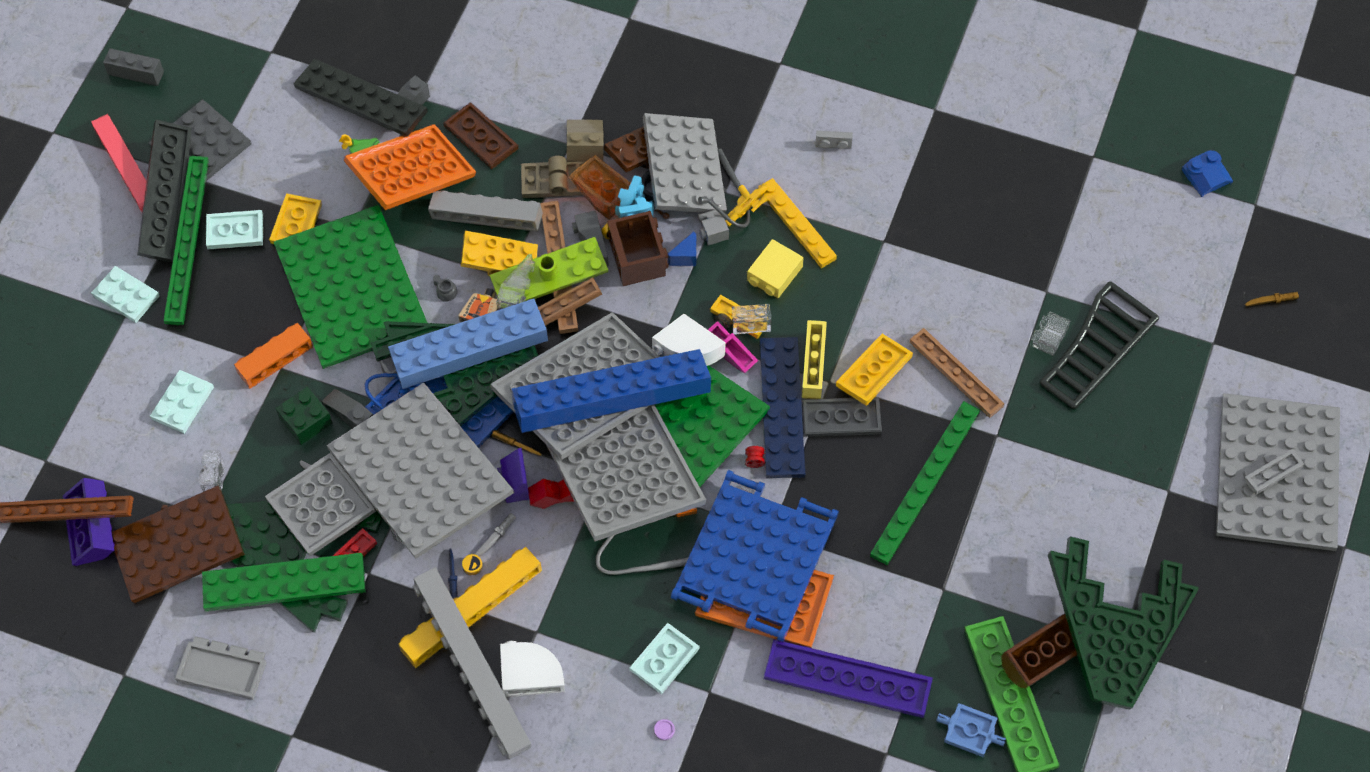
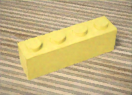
(814, 359)

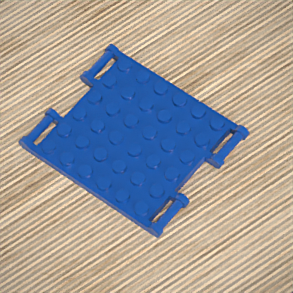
(755, 555)

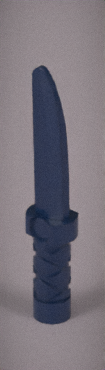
(452, 580)

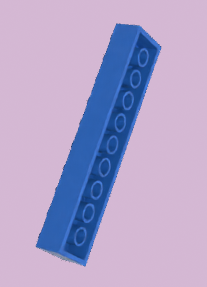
(611, 390)

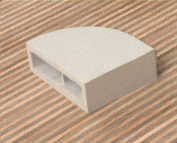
(685, 336)
(529, 670)

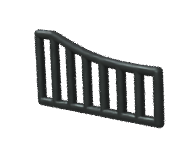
(1077, 344)

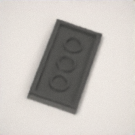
(841, 417)

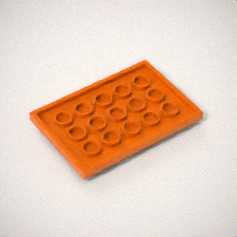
(409, 166)
(804, 624)

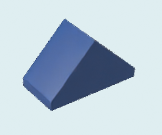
(684, 253)

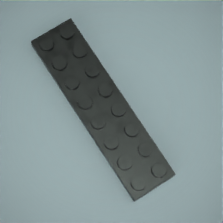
(360, 97)
(164, 190)

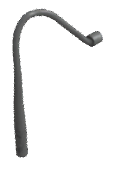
(704, 199)

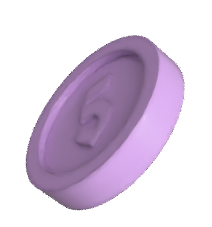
(664, 729)

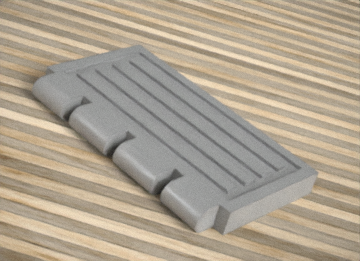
(221, 669)

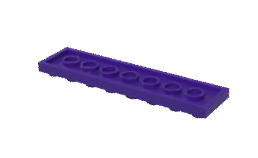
(848, 678)

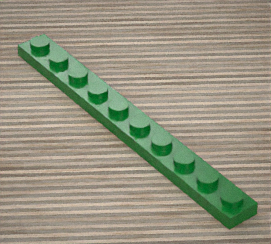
(186, 240)
(925, 483)

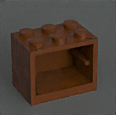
(637, 248)

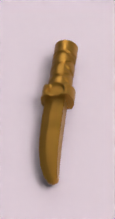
(1276, 297)
(511, 441)

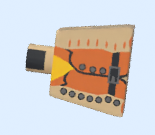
(479, 305)

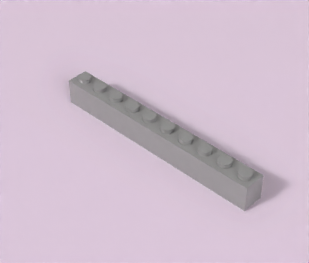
(472, 664)

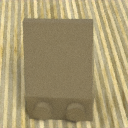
(584, 139)

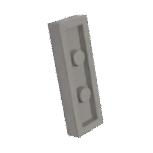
(1274, 471)

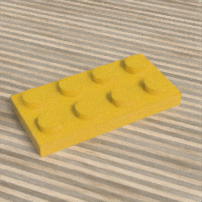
(874, 369)

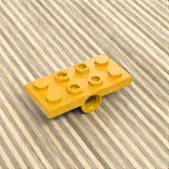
(493, 252)

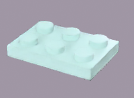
(234, 229)
(125, 294)
(182, 401)
(664, 658)

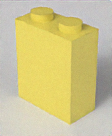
(774, 269)

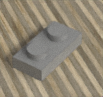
(834, 139)

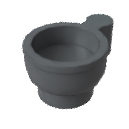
(445, 288)

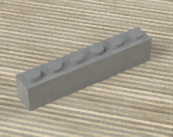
(485, 210)

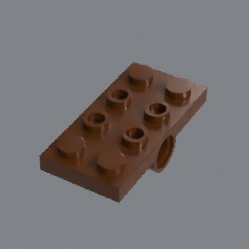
(629, 150)

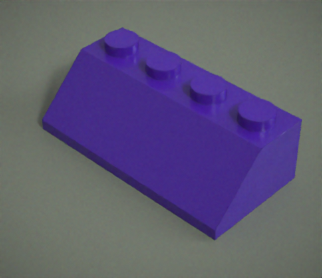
(89, 538)

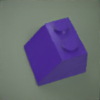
(514, 473)

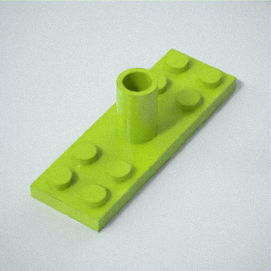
(566, 267)

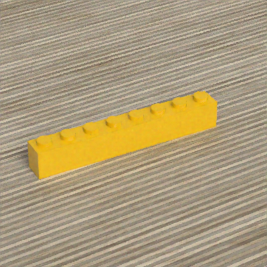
(474, 603)

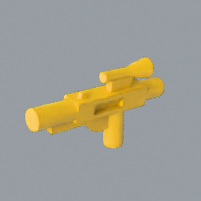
(747, 201)

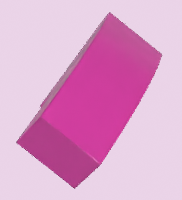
(735, 351)

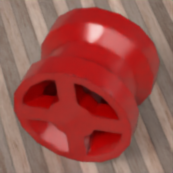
(754, 456)

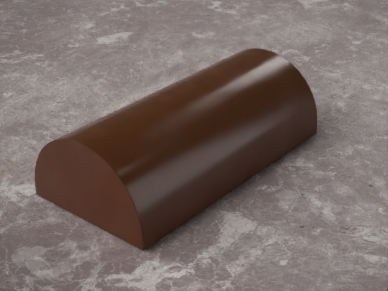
(1039, 653)

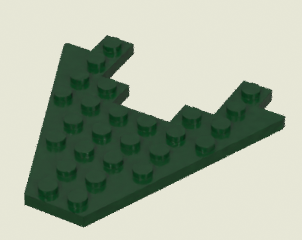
(466, 389)
(269, 540)
(1114, 642)

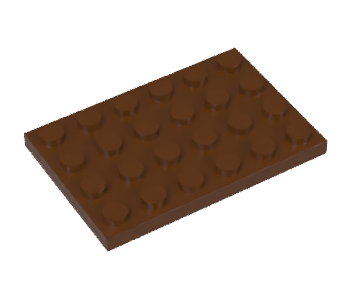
(176, 544)

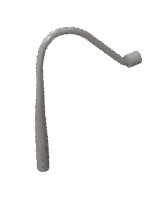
(664, 565)

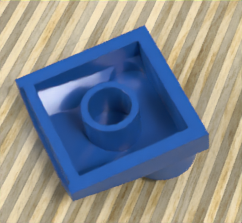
(1206, 172)

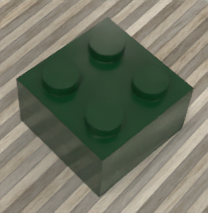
(304, 415)

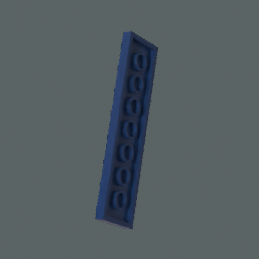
(784, 419)

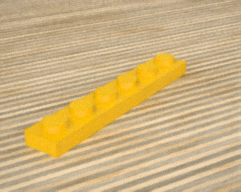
(798, 224)

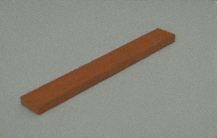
(66, 509)

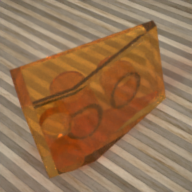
(600, 185)

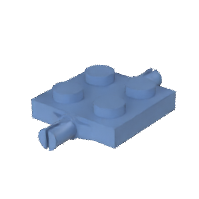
(971, 730)

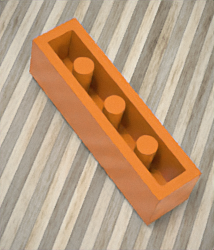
(273, 355)

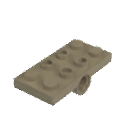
(549, 178)

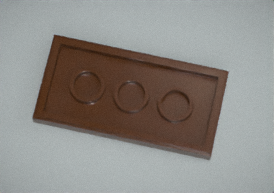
(481, 135)

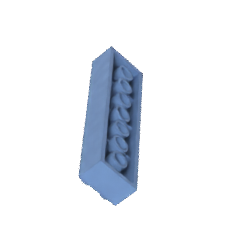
(468, 343)

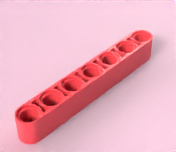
(121, 158)

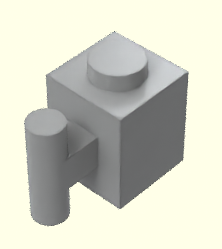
(713, 227)

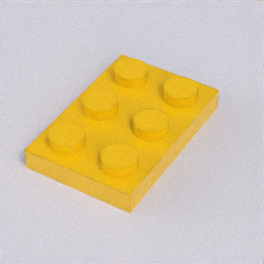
(295, 216)

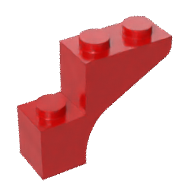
(548, 492)

